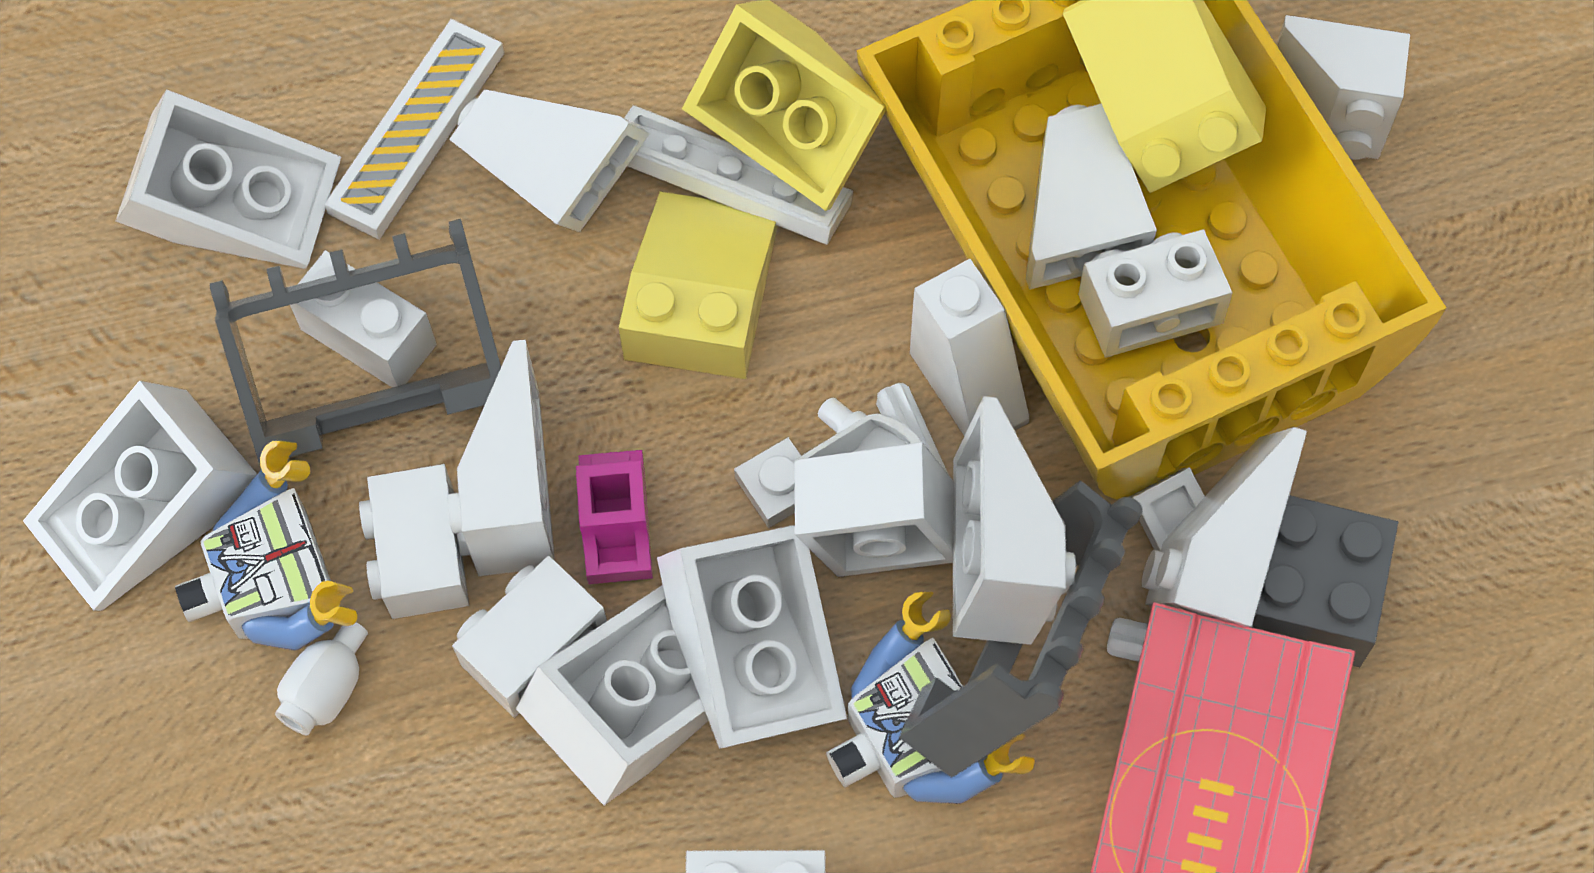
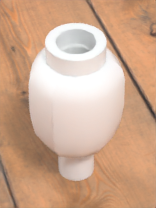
(320, 681)

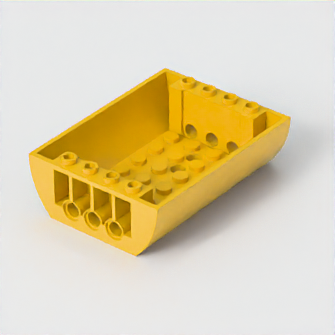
(1312, 260)

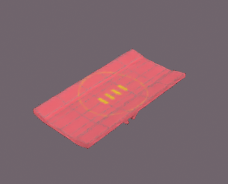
(1222, 750)

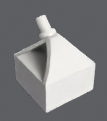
(872, 496)

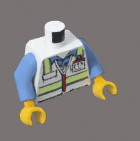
(268, 563)
(882, 704)

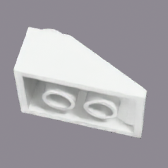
(227, 184)
(503, 476)
(138, 493)
(1005, 536)
(1225, 544)
(753, 634)
(616, 699)

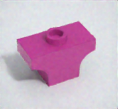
(614, 516)

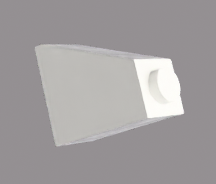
(549, 151)
(1083, 198)
(966, 345)

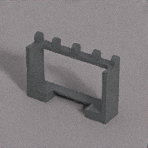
(457, 389)
(994, 706)

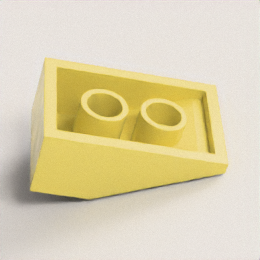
(1167, 84)
(786, 100)
(697, 287)

